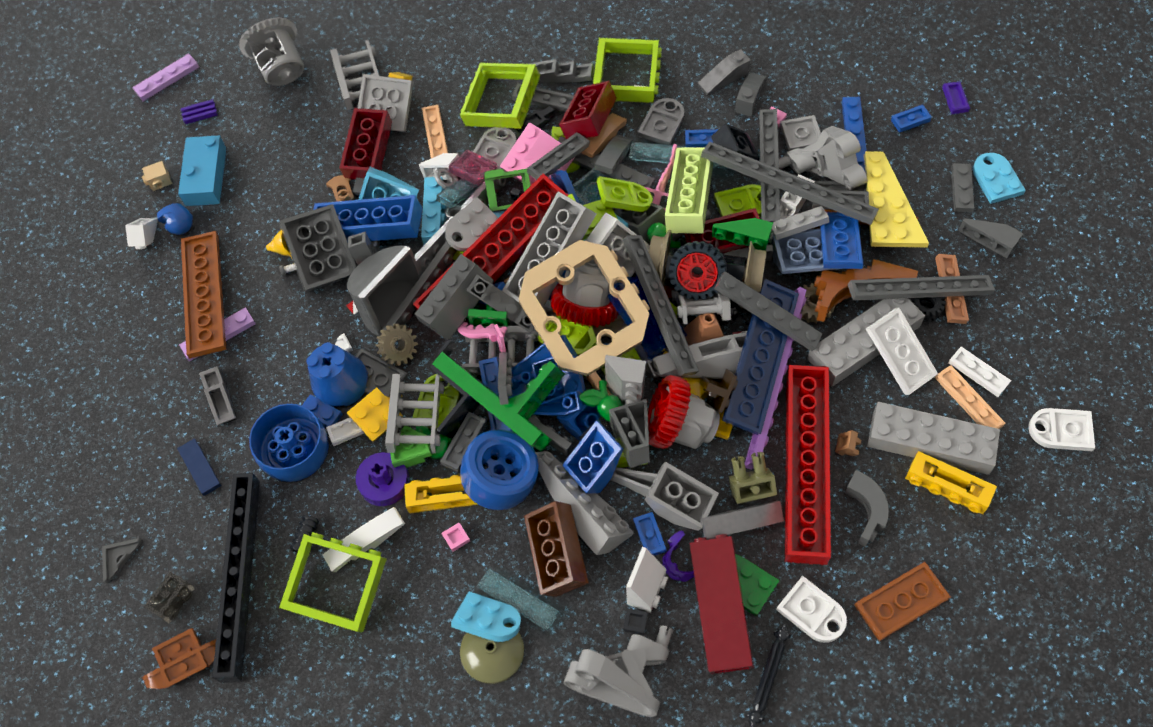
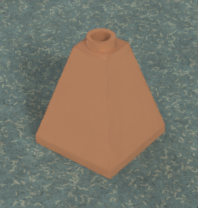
(703, 328)

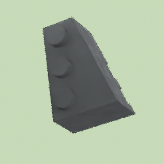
(631, 431)

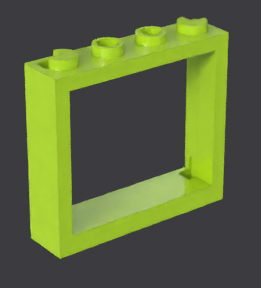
(630, 46)
(500, 71)
(368, 593)

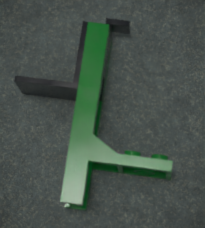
(514, 415)

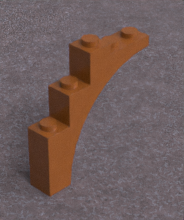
(834, 286)

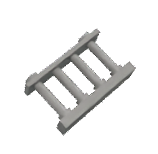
(343, 72)
(716, 304)
(512, 335)
(397, 403)

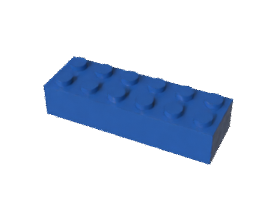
(379, 217)

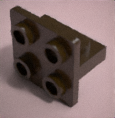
(720, 391)

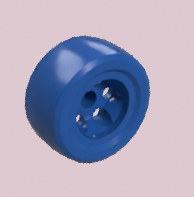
(288, 422)
(494, 486)

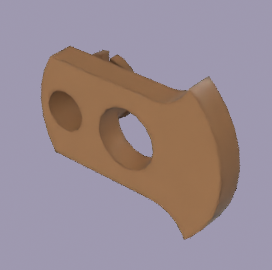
(339, 182)

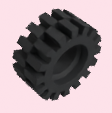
(933, 313)

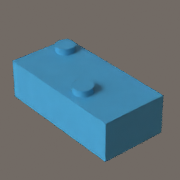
(202, 170)

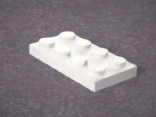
(901, 351)

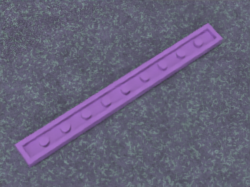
(759, 441)

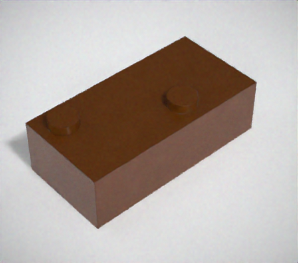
(555, 549)

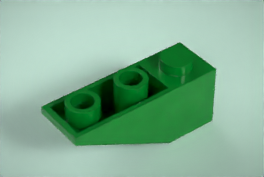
(744, 231)

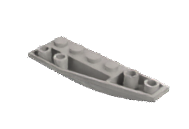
(710, 357)
(593, 517)

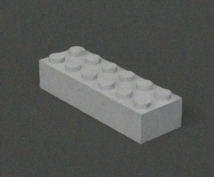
(560, 227)
(852, 345)
(943, 438)

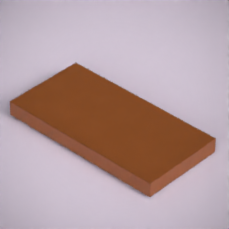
(902, 601)

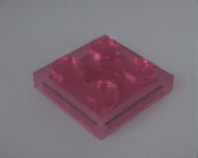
(471, 167)

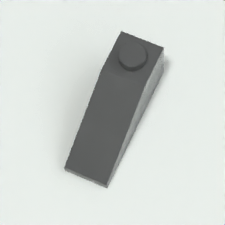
(749, 94)
(995, 236)

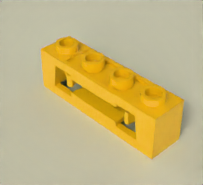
(950, 483)
(419, 501)

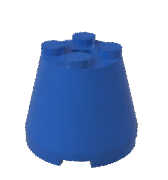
(336, 375)

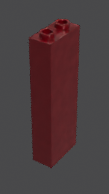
(721, 605)

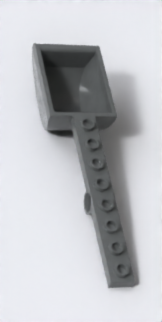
(388, 275)

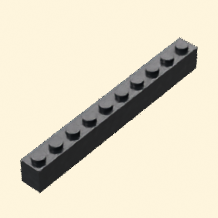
(236, 579)

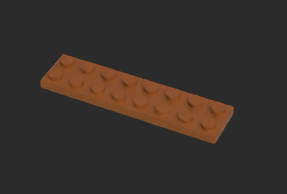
(203, 295)

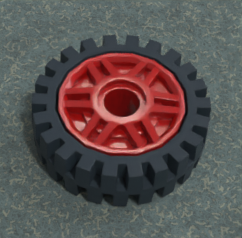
(696, 255)

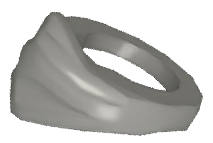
(450, 178)

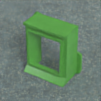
(500, 174)

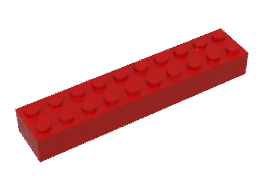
(509, 233)
(807, 466)

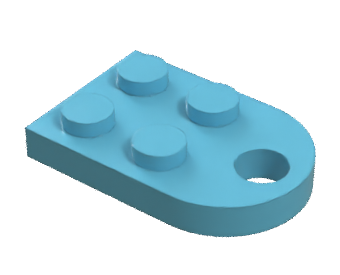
(998, 179)
(486, 618)

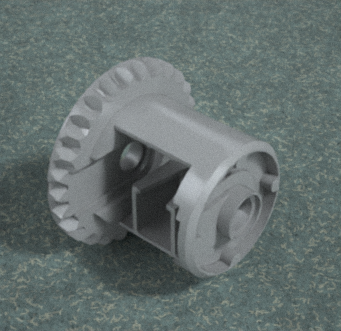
(274, 66)

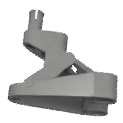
(839, 161)
(619, 676)

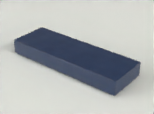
(199, 467)

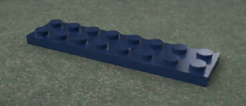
(759, 364)

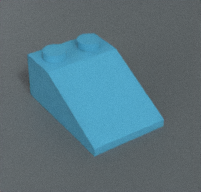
(383, 185)

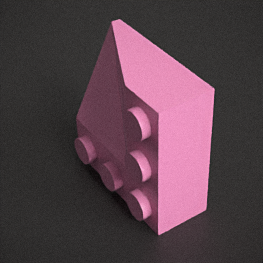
(528, 149)

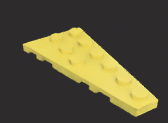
(895, 221)

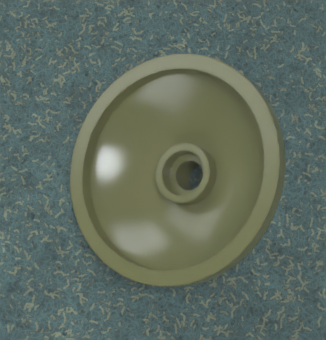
(491, 665)

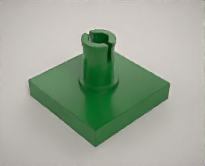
(488, 317)

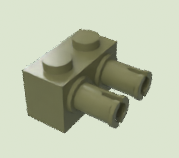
(754, 484)

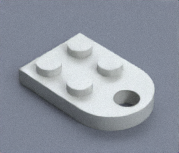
(1063, 429)
(812, 610)

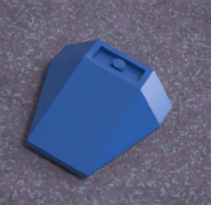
(564, 397)

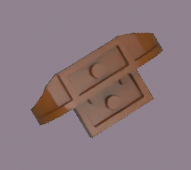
(179, 659)

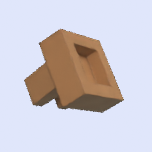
(847, 442)

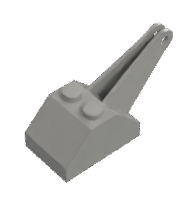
(671, 494)

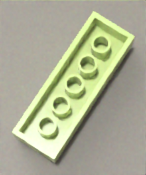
(688, 192)

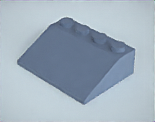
(799, 252)

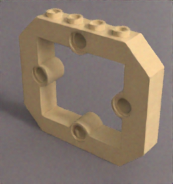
(571, 259)

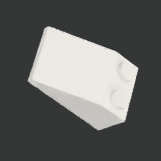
(646, 582)

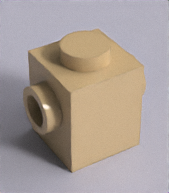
(156, 176)

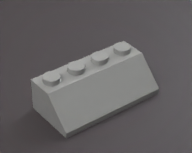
(625, 378)

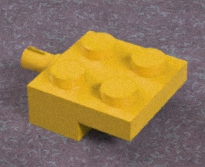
(372, 414)

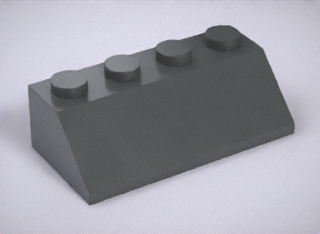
(450, 301)

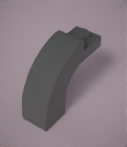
(362, 247)
(874, 501)

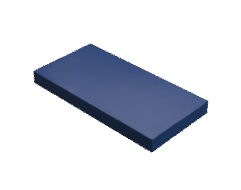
(841, 242)

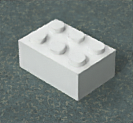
(611, 233)

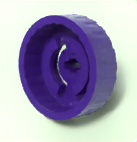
(378, 470)

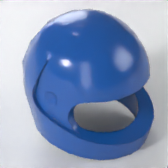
(177, 219)

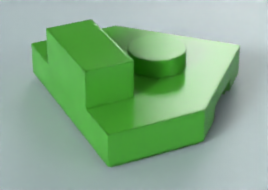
(408, 453)

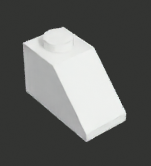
(441, 161)
(141, 232)

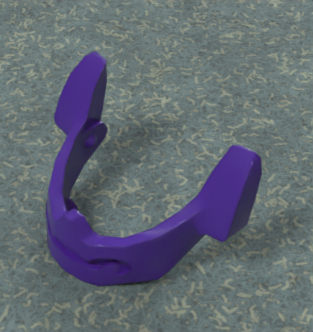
(671, 568)

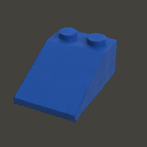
(594, 459)

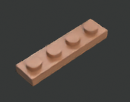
(955, 305)

